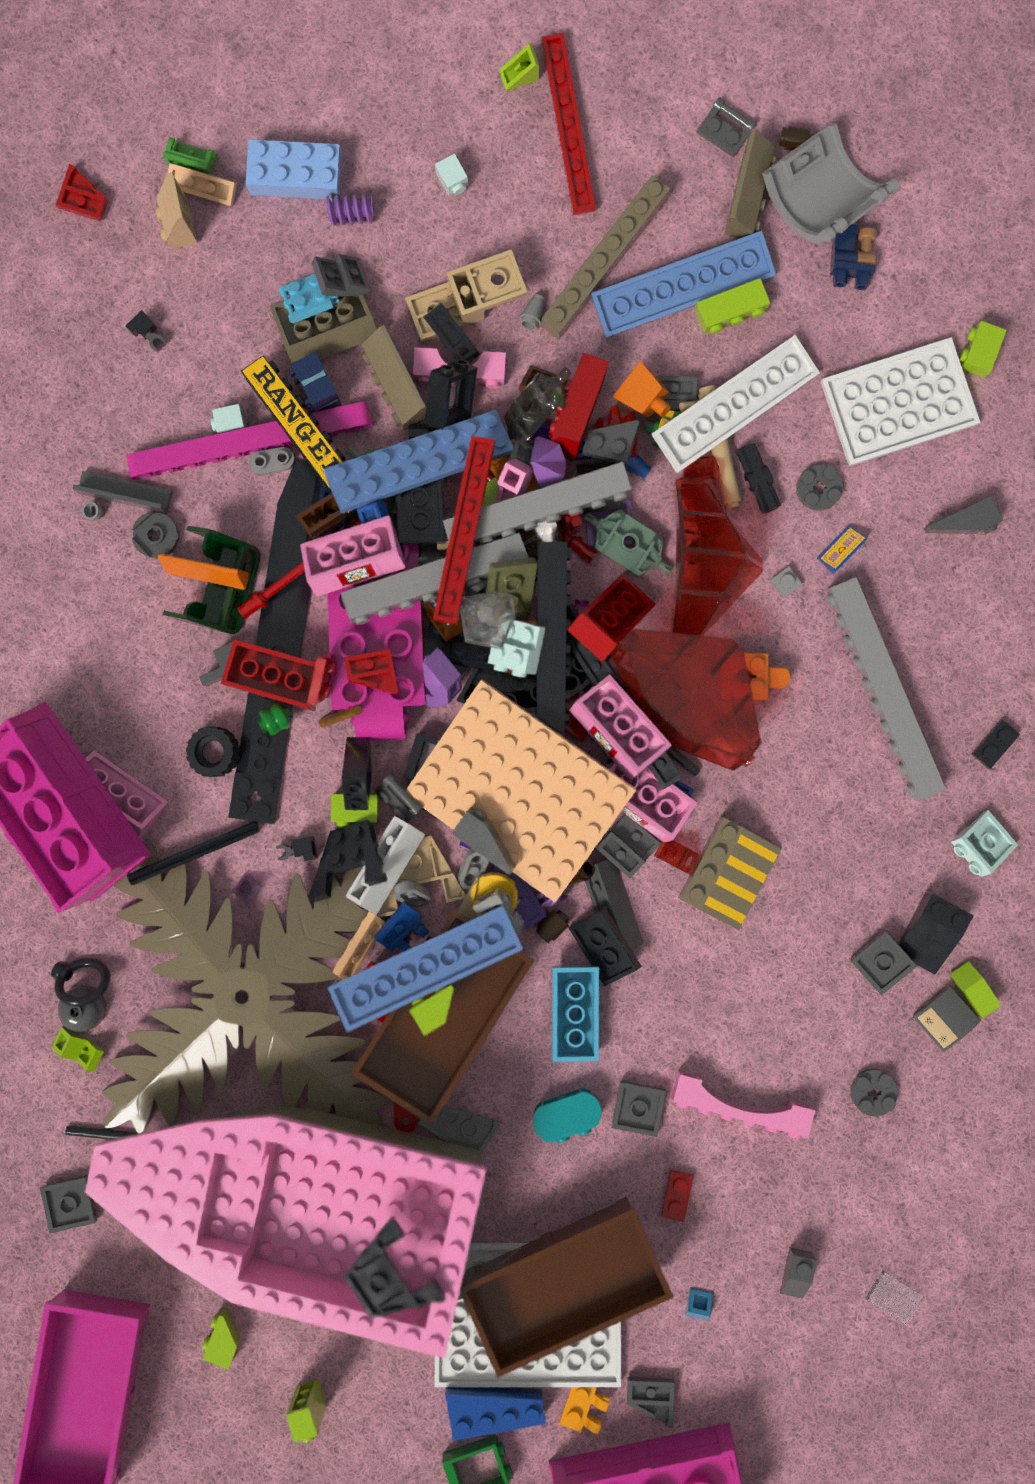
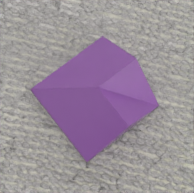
(547, 462)

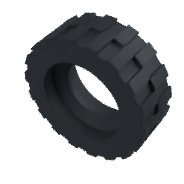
(230, 751)

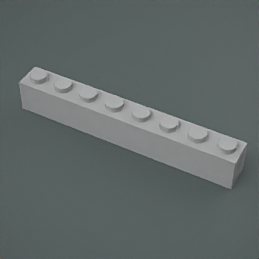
(550, 503)
(424, 581)

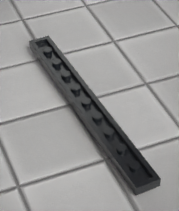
(664, 767)

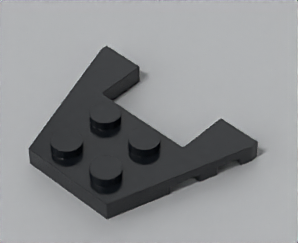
(346, 850)
(379, 1281)

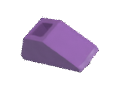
(440, 679)

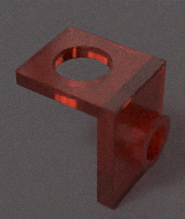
(703, 468)
(677, 855)

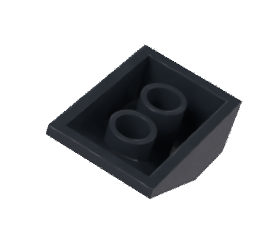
(934, 932)

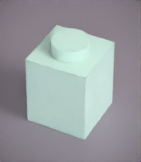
(452, 175)
(228, 419)

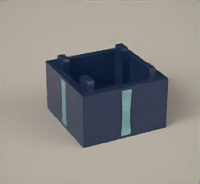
(315, 383)

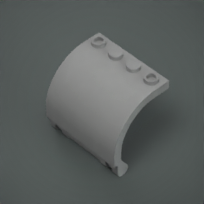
(821, 188)

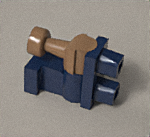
(850, 262)

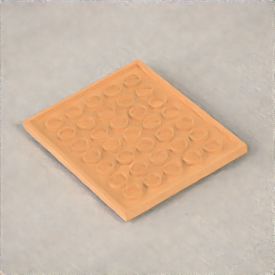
(529, 780)

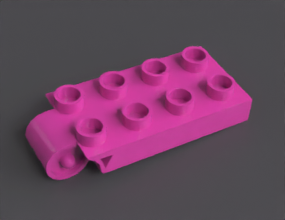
(402, 631)

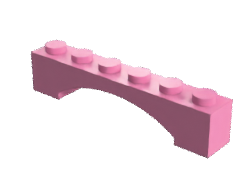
(791, 1118)

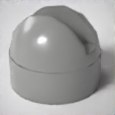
(89, 512)

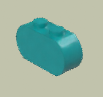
(567, 1115)

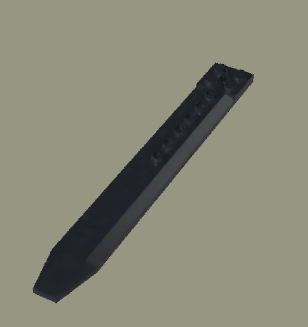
(279, 630)

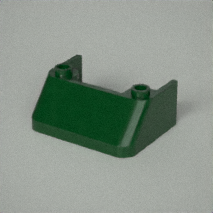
(220, 602)

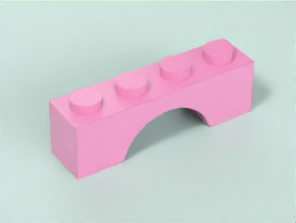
(489, 372)
(512, 482)

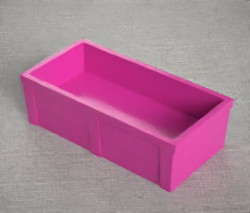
(61, 812)
(81, 1390)
(680, 1458)

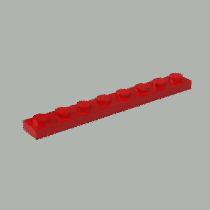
(568, 124)
(464, 530)

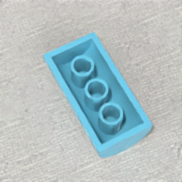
(575, 1013)

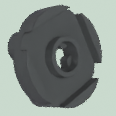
(826, 476)
(142, 533)
(863, 1084)

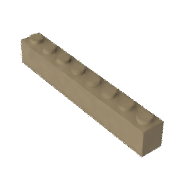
(605, 257)

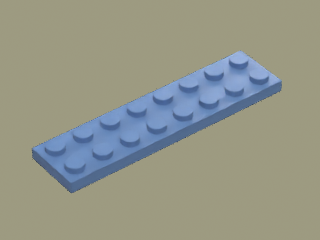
(682, 284)
(412, 462)
(425, 968)

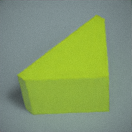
(520, 69)

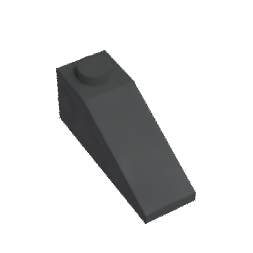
(971, 520)
(482, 837)

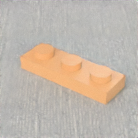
(204, 184)
(358, 947)

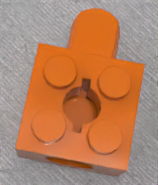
(763, 676)

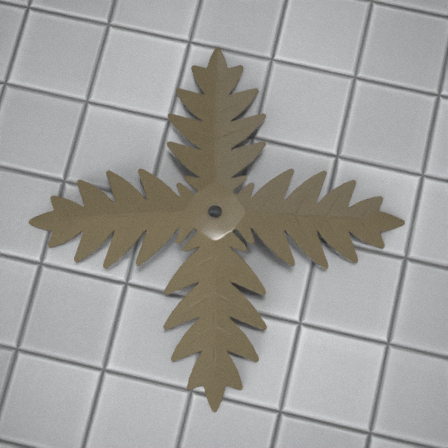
(203, 1033)

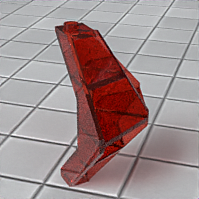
(711, 559)
(693, 693)

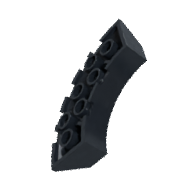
(523, 689)

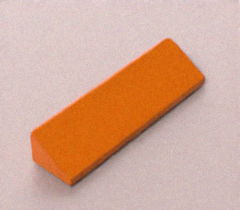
(204, 571)

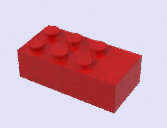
(580, 400)
(611, 617)
(269, 674)

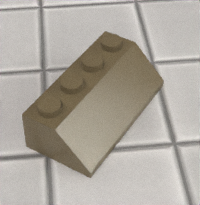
(750, 187)
(394, 379)

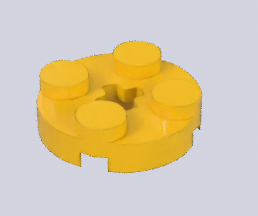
(491, 881)

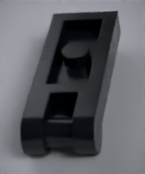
(450, 333)

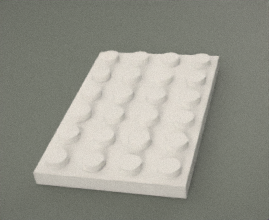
(900, 401)

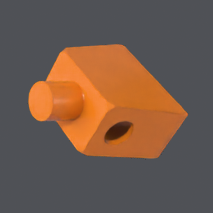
(643, 392)

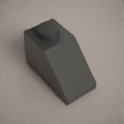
(798, 1273)

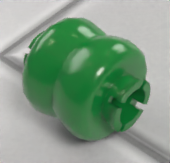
(274, 719)

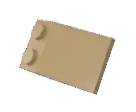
(175, 214)

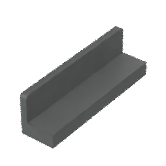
(124, 492)
(609, 891)

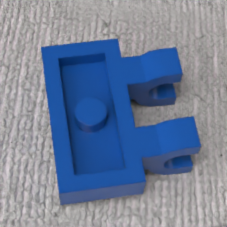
(398, 926)

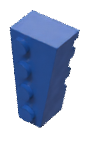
(492, 1410)

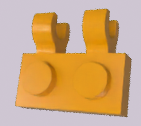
(577, 1407)

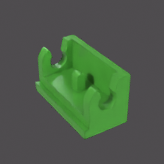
(189, 156)

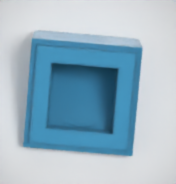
(699, 1304)

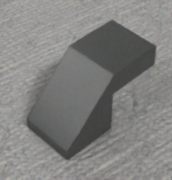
(216, 675)

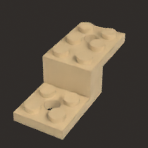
(469, 292)

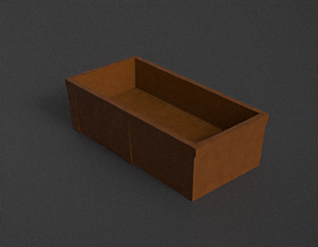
(426, 1068)
(563, 1287)

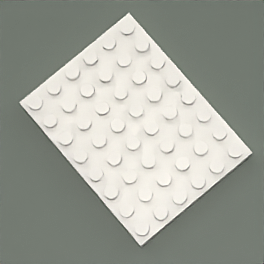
(586, 1363)

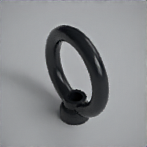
(64, 972)

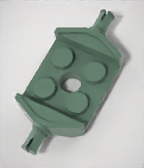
(610, 541)

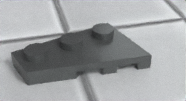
(463, 1128)

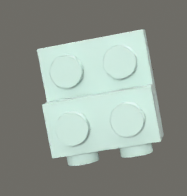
(520, 650)
(984, 844)

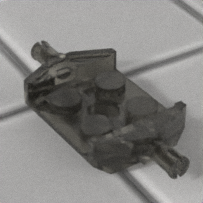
(545, 395)

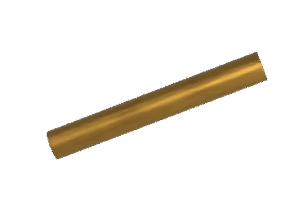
(340, 716)

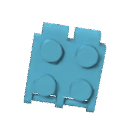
(305, 298)

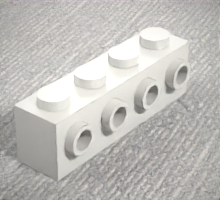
(396, 850)

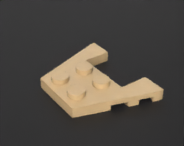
(426, 866)

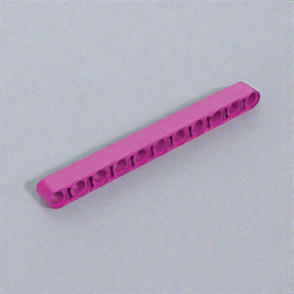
(240, 442)

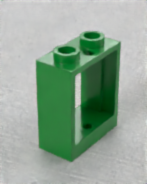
(450, 1457)

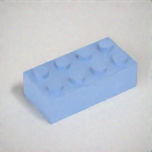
(294, 169)

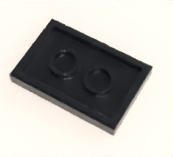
(421, 515)
(605, 946)

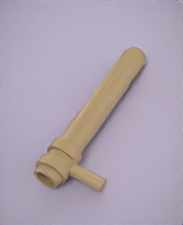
(727, 478)

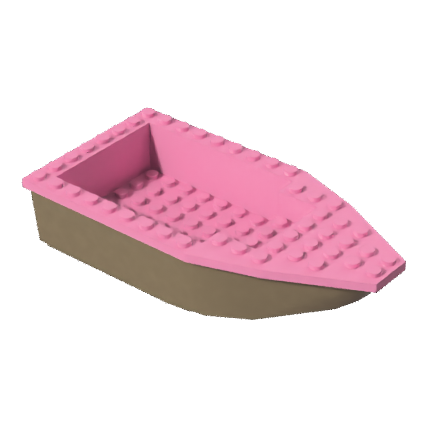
(287, 1200)

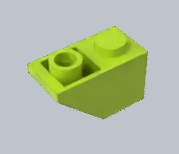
(432, 1012)
(223, 1342)

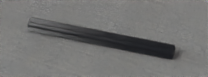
(193, 853)

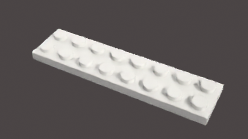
(735, 403)

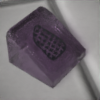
(247, 888)

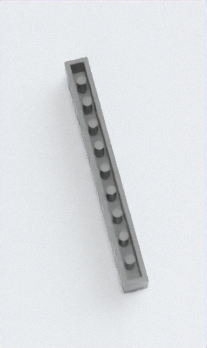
(885, 689)

